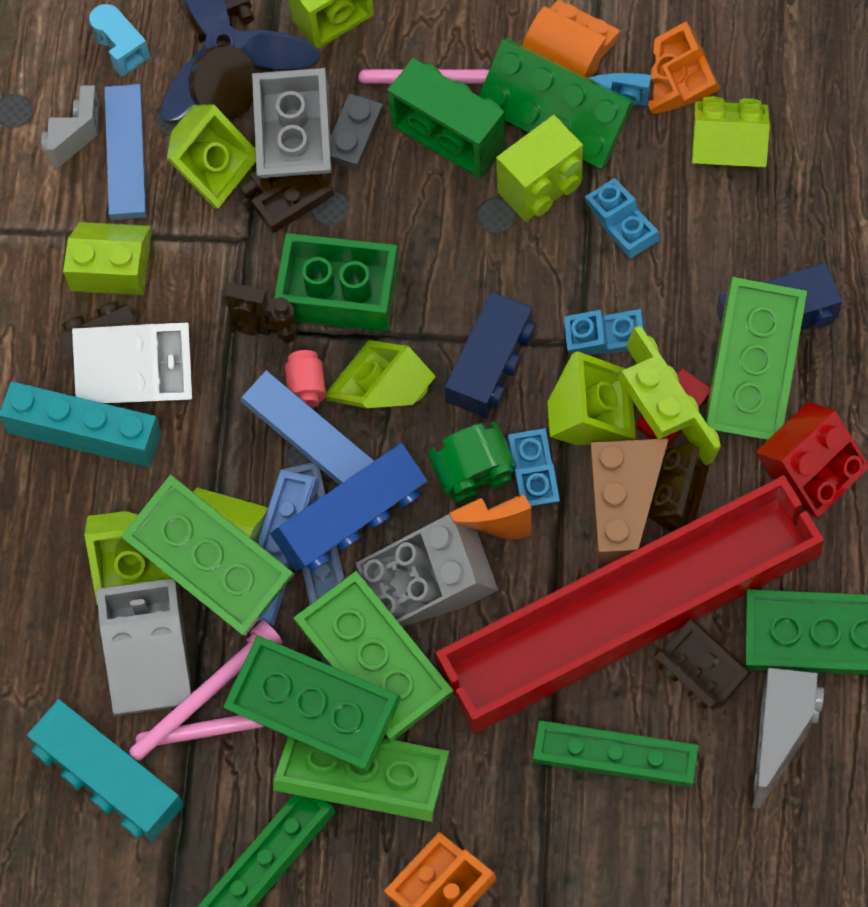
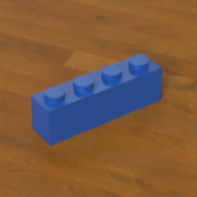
(348, 508)

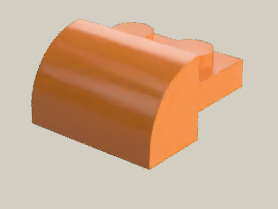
(571, 37)
(441, 878)

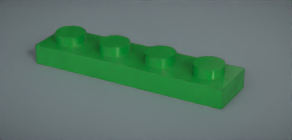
(615, 754)
(270, 853)

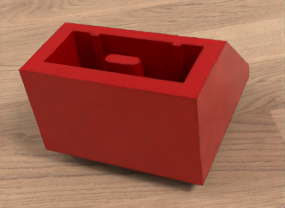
(814, 457)

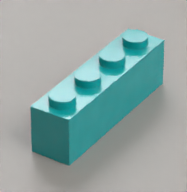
(80, 424)
(105, 771)

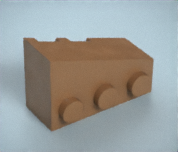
(623, 493)

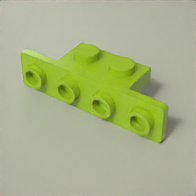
(662, 399)

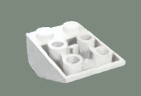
(132, 363)

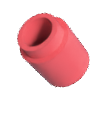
(306, 377)

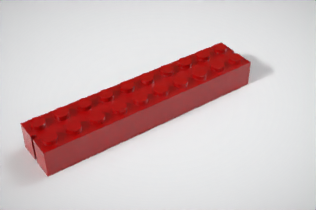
(629, 604)

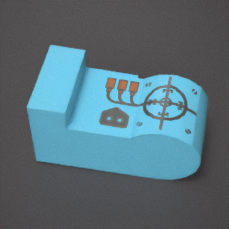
(126, 44)

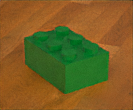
(447, 117)
(339, 281)

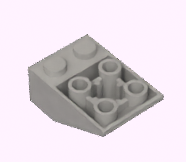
(429, 572)
(144, 646)

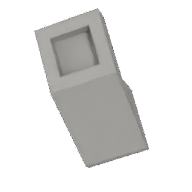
(71, 134)

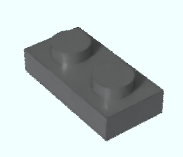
(354, 131)

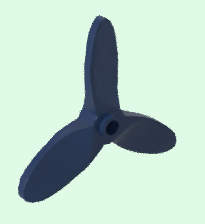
(266, 49)

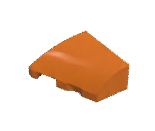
(680, 70)
(505, 521)

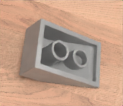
(292, 123)
(787, 710)

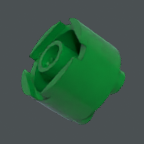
(472, 462)

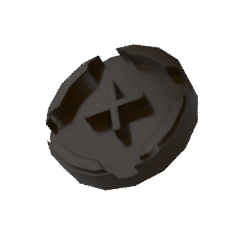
(223, 80)

